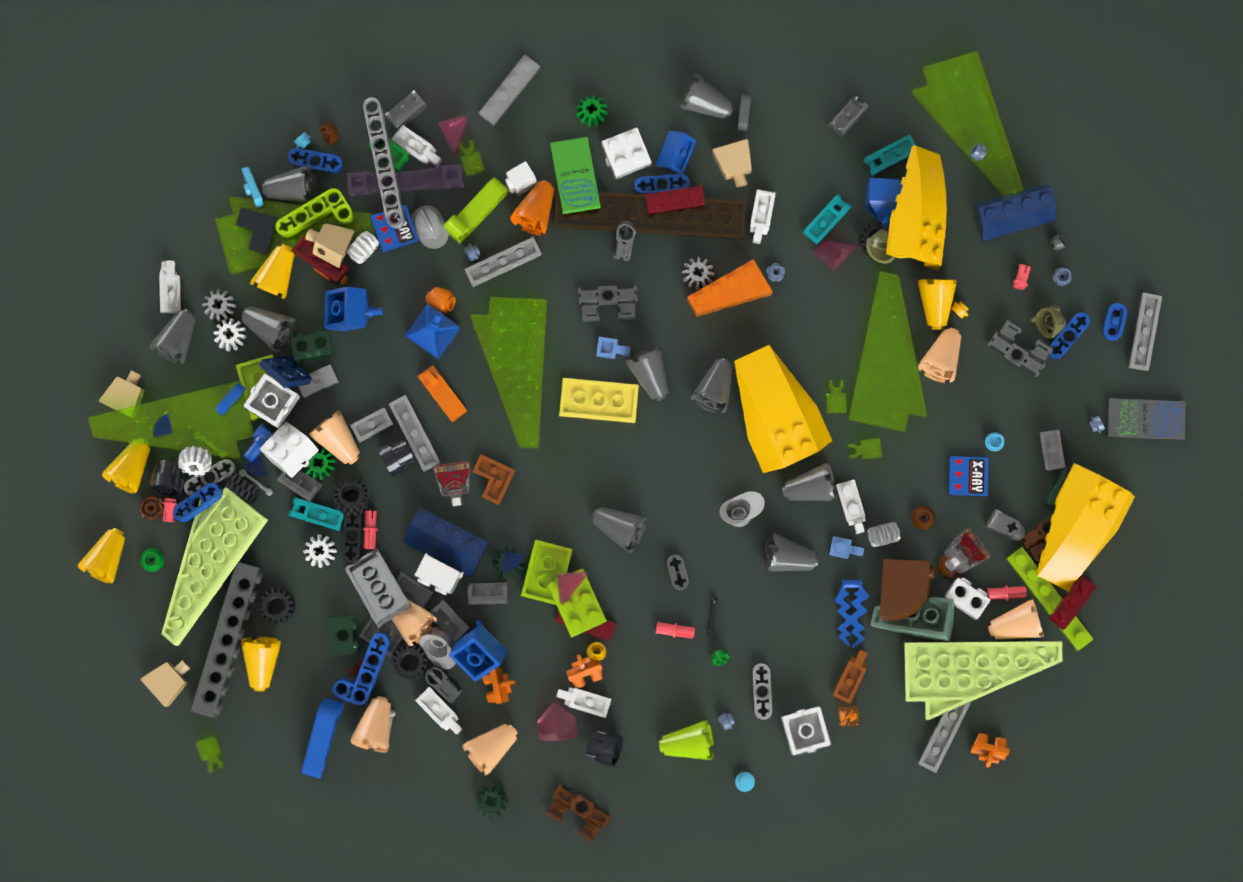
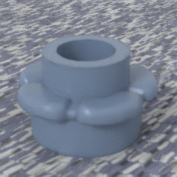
(978, 152)
(472, 252)
(775, 267)
(1057, 276)
(1097, 424)
(726, 721)

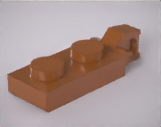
(851, 677)

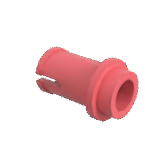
(1022, 276)
(169, 505)

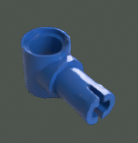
(260, 436)

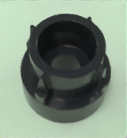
(397, 456)
(166, 478)
(605, 747)

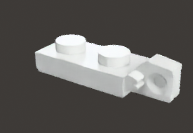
(416, 146)
(761, 214)
(169, 288)
(851, 505)
(585, 701)
(439, 710)

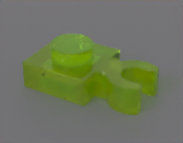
(471, 161)
(836, 401)
(869, 449)
(209, 750)

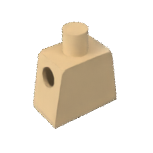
(734, 161)
(331, 243)
(123, 392)
(167, 681)

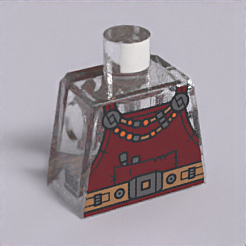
(454, 480)
(965, 552)

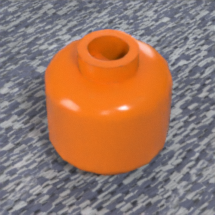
(441, 299)

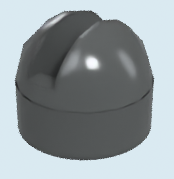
(1058, 241)

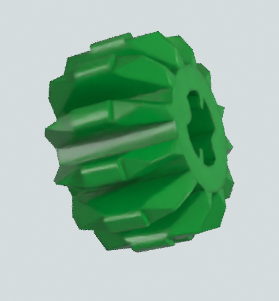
(585, 106)
(326, 464)

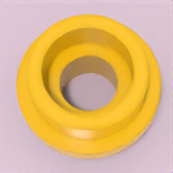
(960, 309)
(596, 646)

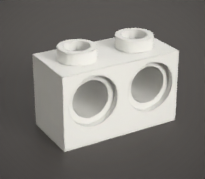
(520, 179)
(964, 602)

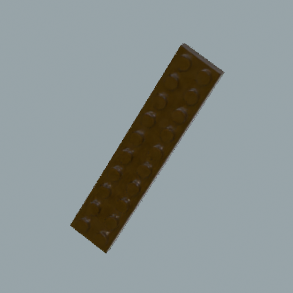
(714, 220)

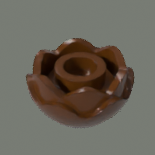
(329, 132)
(145, 507)
(917, 520)
(943, 569)

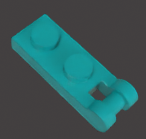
(890, 155)
(826, 220)
(317, 514)

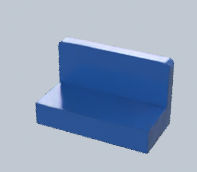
(676, 151)

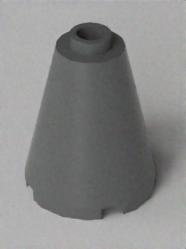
(705, 99)
(293, 185)
(269, 326)
(175, 337)
(650, 372)
(715, 387)
(812, 485)
(620, 526)
(787, 555)

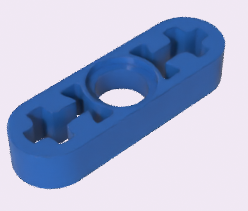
(330, 158)
(648, 179)
(1081, 329)
(206, 502)

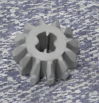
(700, 267)
(212, 305)
(883, 534)

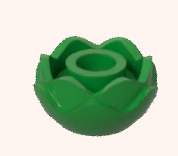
(156, 564)

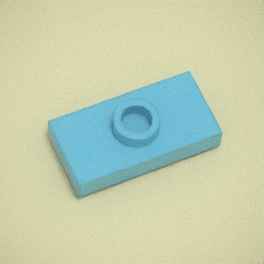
(251, 187)

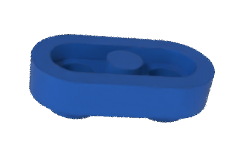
(1114, 322)

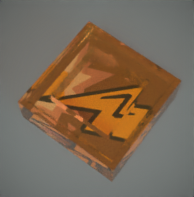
(849, 716)

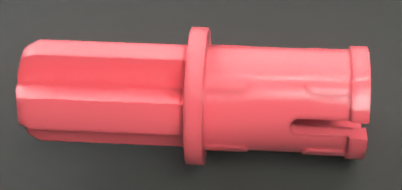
(370, 530)
(1006, 592)
(675, 630)

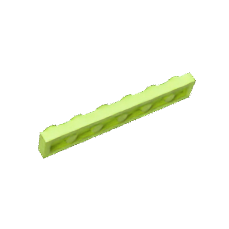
(1046, 595)

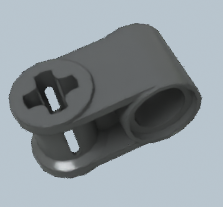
(1003, 524)

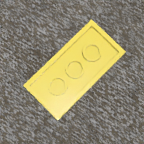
(599, 400)

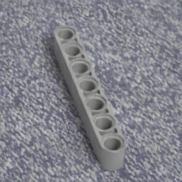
(378, 156)

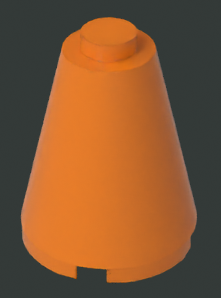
(535, 209)

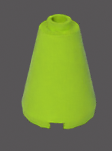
(689, 742)

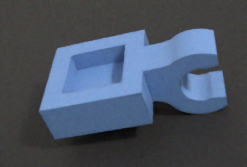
(609, 348)
(842, 548)

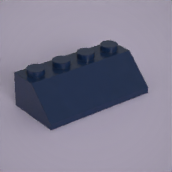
(1016, 212)
(445, 542)

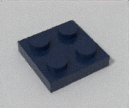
(286, 371)

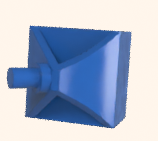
(881, 198)
(348, 309)
(432, 331)
(478, 652)

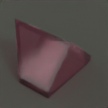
(453, 132)
(834, 253)
(568, 584)
(556, 724)

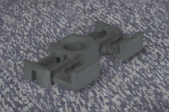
(624, 296)
(1004, 344)

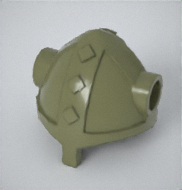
(877, 247)
(1049, 321)

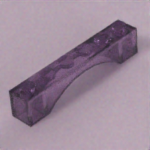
(421, 180)

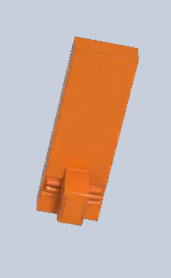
(442, 393)

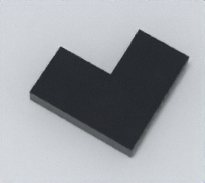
(262, 227)

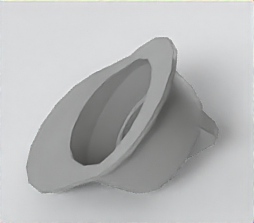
(429, 227)
(742, 508)
(437, 648)

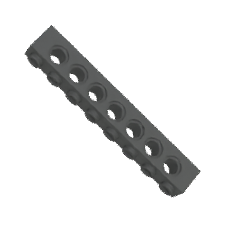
(201, 704)

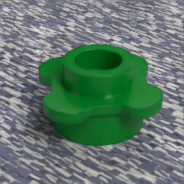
(720, 657)

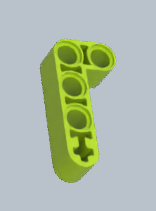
(313, 217)
(463, 224)

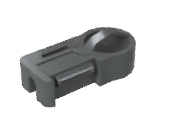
(624, 243)
(445, 687)

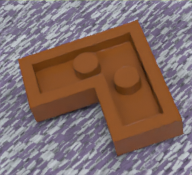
(498, 476)

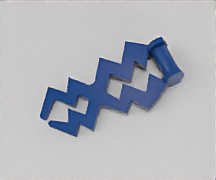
(862, 595)

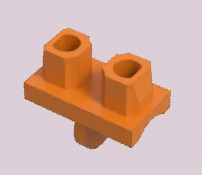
(583, 668)
(500, 685)
(988, 752)

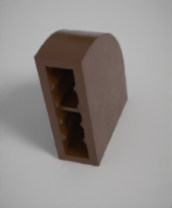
(904, 587)

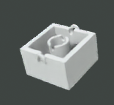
(626, 153)
(271, 401)
(289, 449)
(438, 574)
(805, 730)

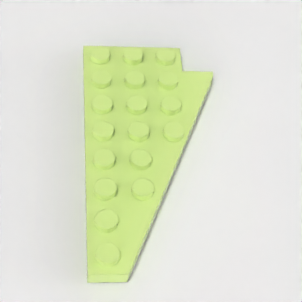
(212, 551)
(960, 672)

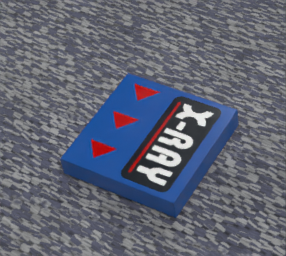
(393, 238)
(968, 476)

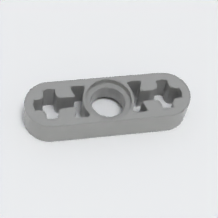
(220, 465)
(757, 677)

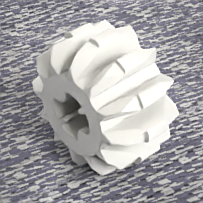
(362, 247)
(235, 329)
(195, 460)
(318, 544)

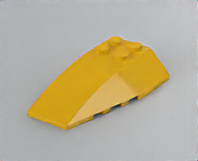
(920, 214)
(777, 412)
(1083, 523)

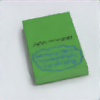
(575, 175)

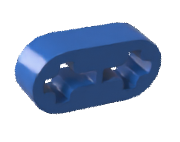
(230, 399)

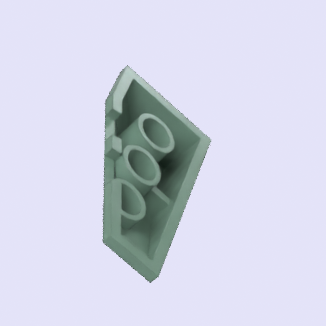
(930, 622)

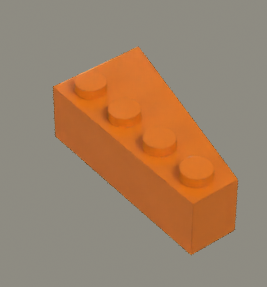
(735, 288)

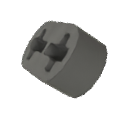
(744, 112)
(682, 570)

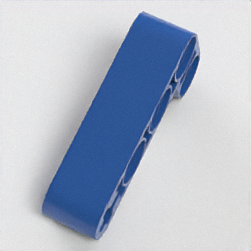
(367, 666)
(321, 737)

